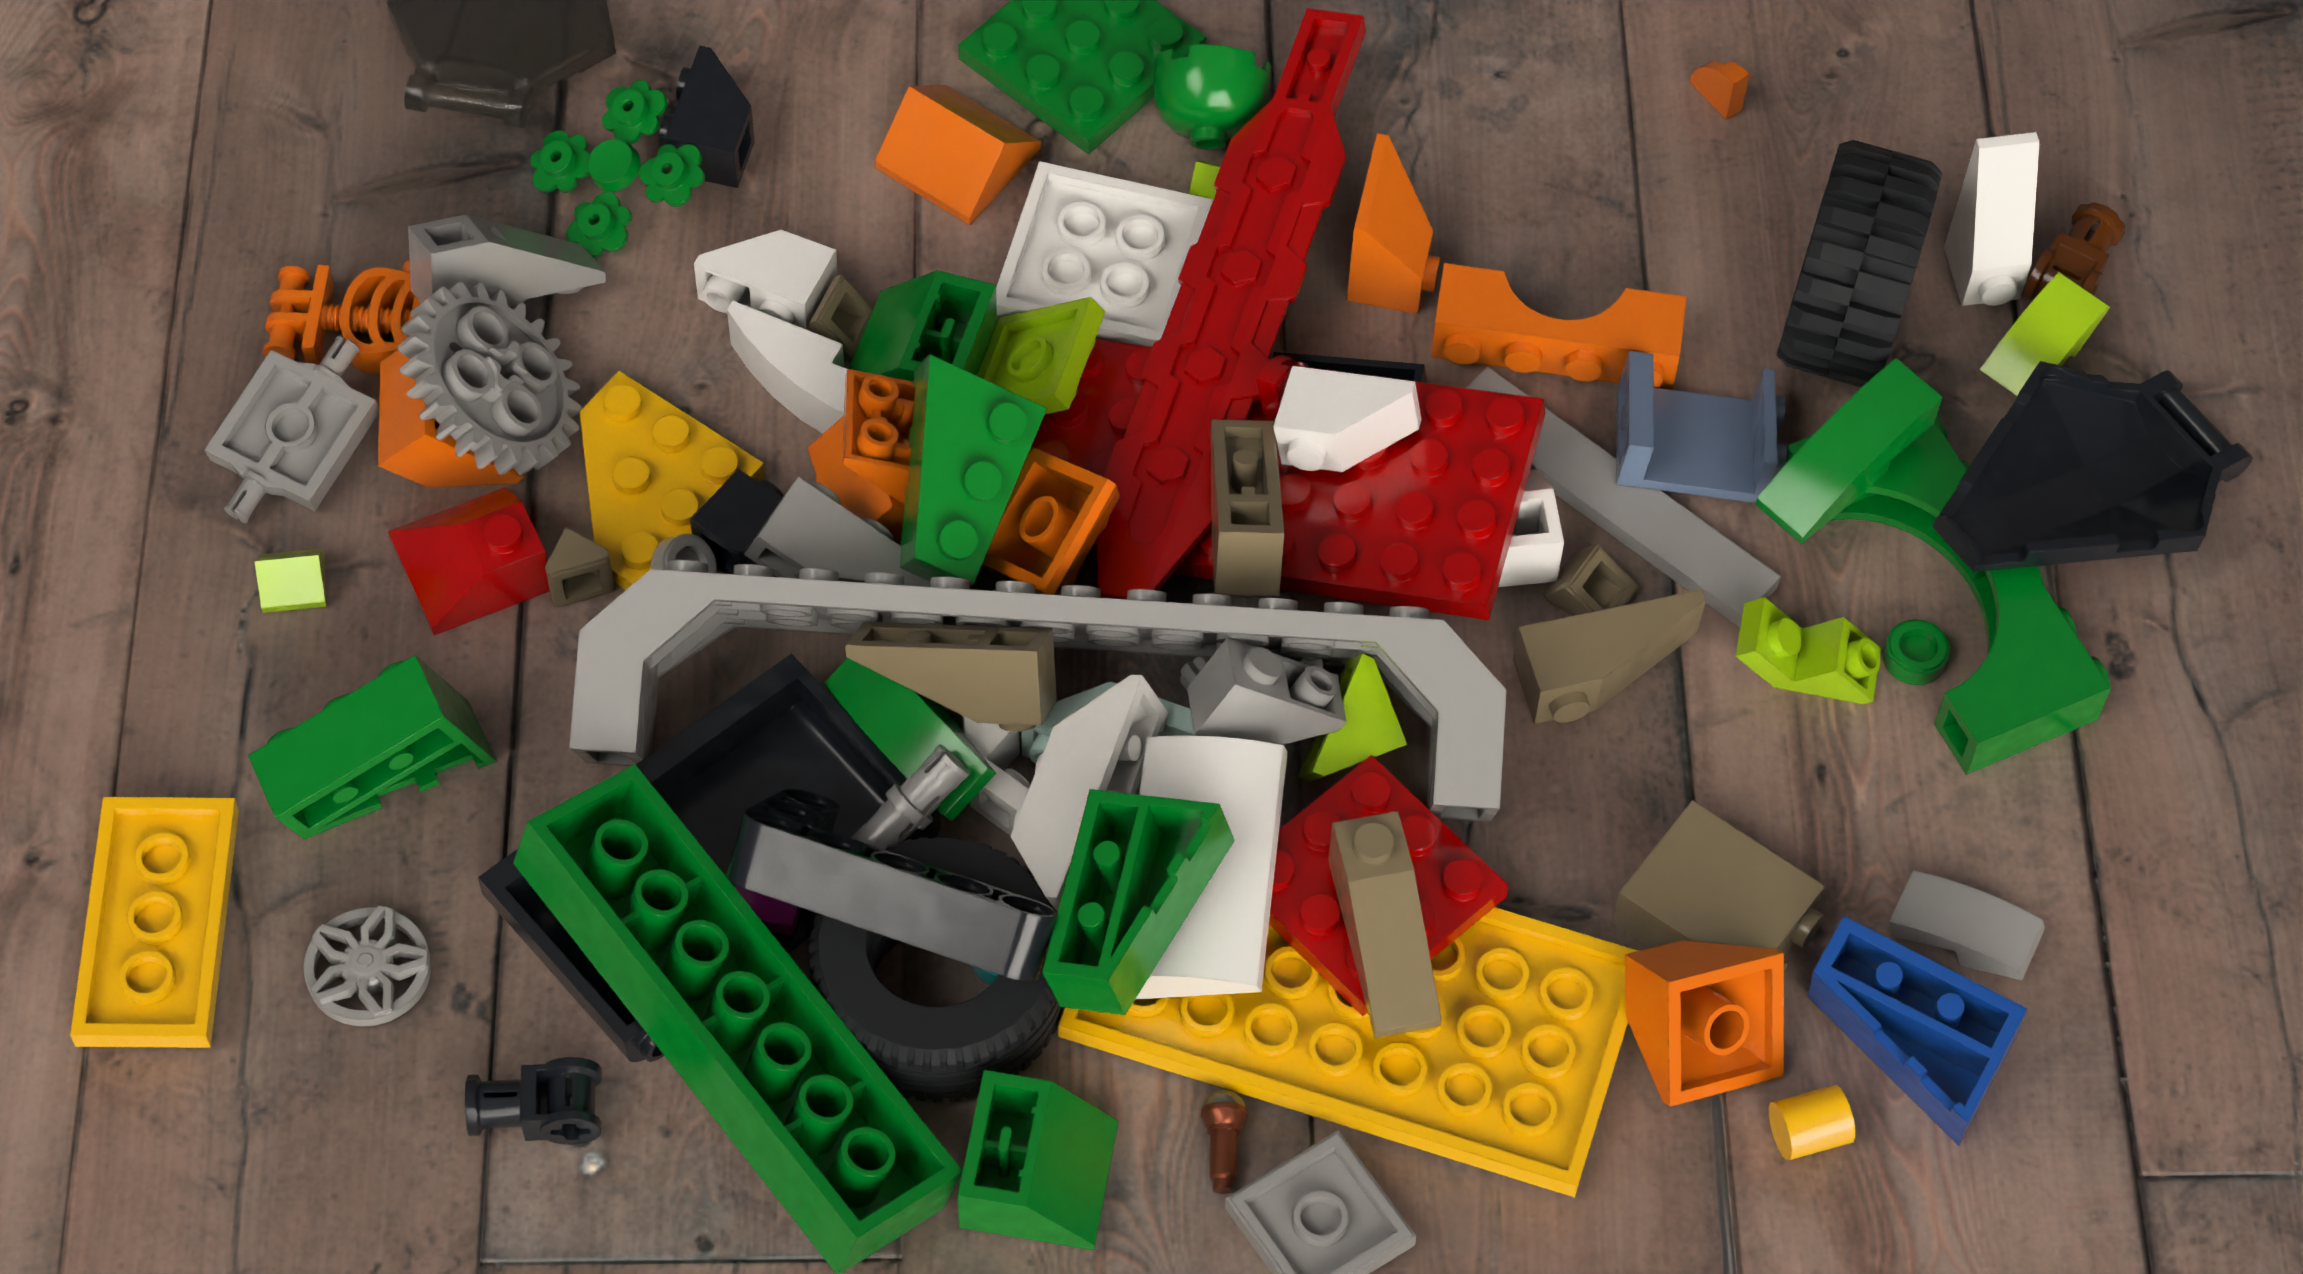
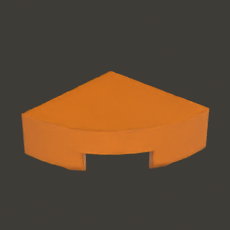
(1722, 86)

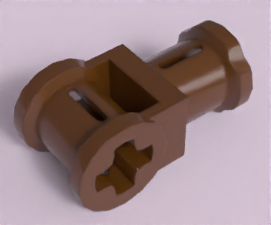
(2081, 252)

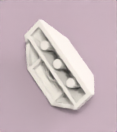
(1088, 750)

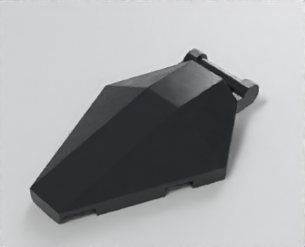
(2089, 474)

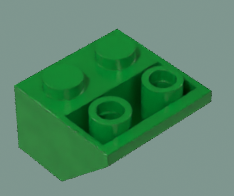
(928, 316)
(1035, 1162)

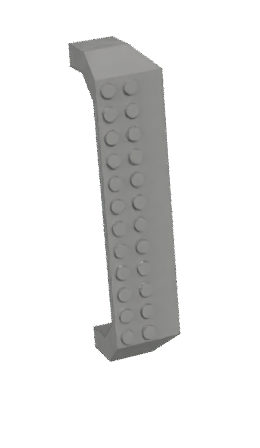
(687, 608)

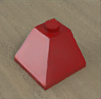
(472, 559)

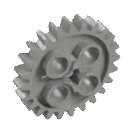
(489, 378)

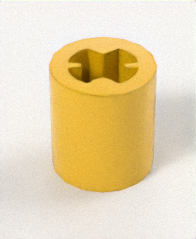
(1811, 1122)

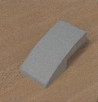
(1976, 925)

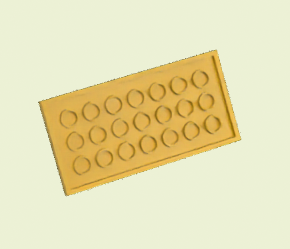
(1499, 1086)

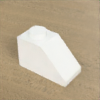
(1342, 417)

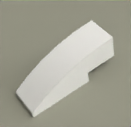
(791, 364)

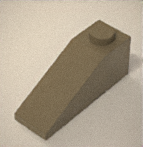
(1245, 509)
(1591, 657)
(974, 670)
(1384, 923)

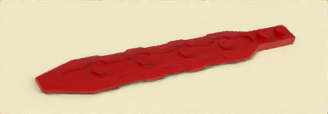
(1228, 308)

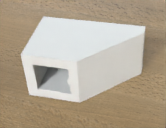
(770, 274)
(1536, 538)

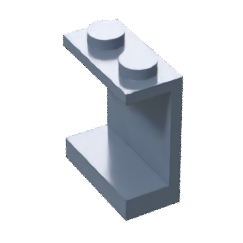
(1694, 438)

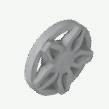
(367, 966)

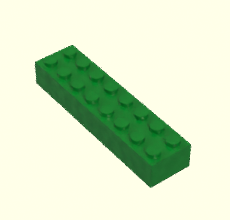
(737, 1018)

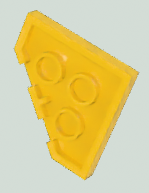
(649, 472)

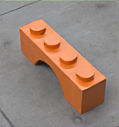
(1489, 325)

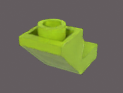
(1815, 660)

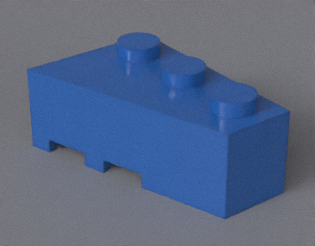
(1916, 1021)

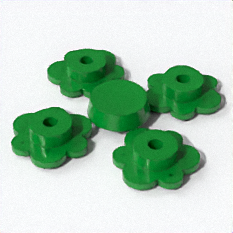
(615, 166)

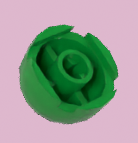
(1210, 92)

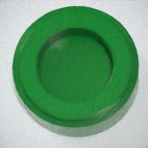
(1916, 652)

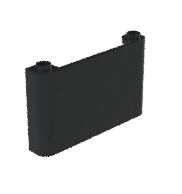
(748, 748)

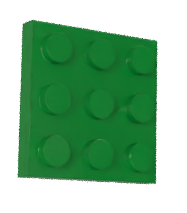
(1077, 61)

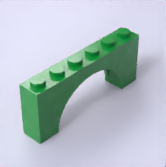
(2035, 667)

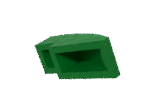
(1850, 451)
(908, 728)

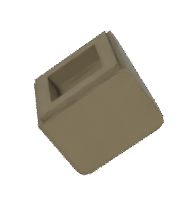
(1590, 583)

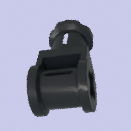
(539, 1102)

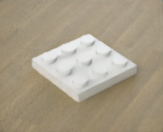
(1102, 242)

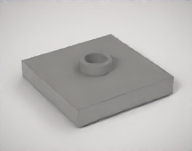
(1320, 1214)

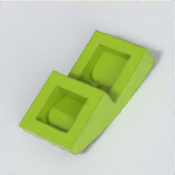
(2047, 331)

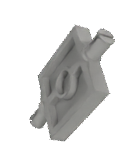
(292, 430)

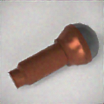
(1224, 1118)

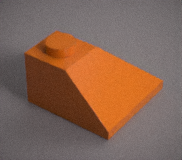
(1391, 238)
(1706, 1016)

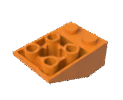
(878, 429)

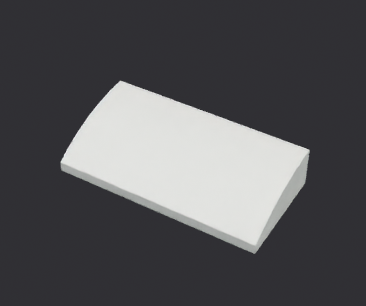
(1227, 929)

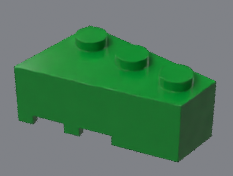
(962, 468)
(367, 746)
(1128, 894)

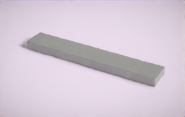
(1643, 517)

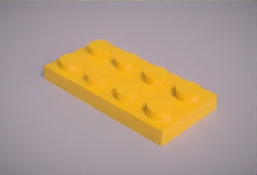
(155, 922)

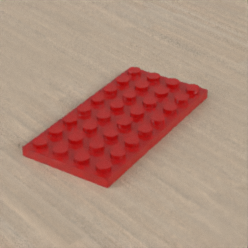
(1399, 529)

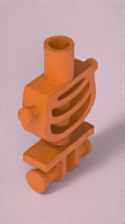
(308, 313)

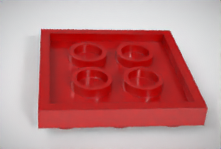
(1305, 910)

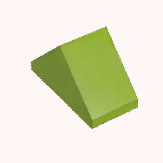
(1369, 728)

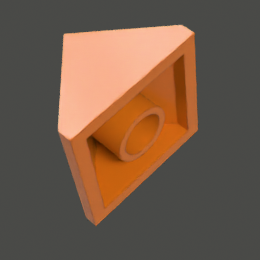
(953, 150)

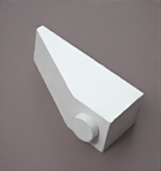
(1994, 220)

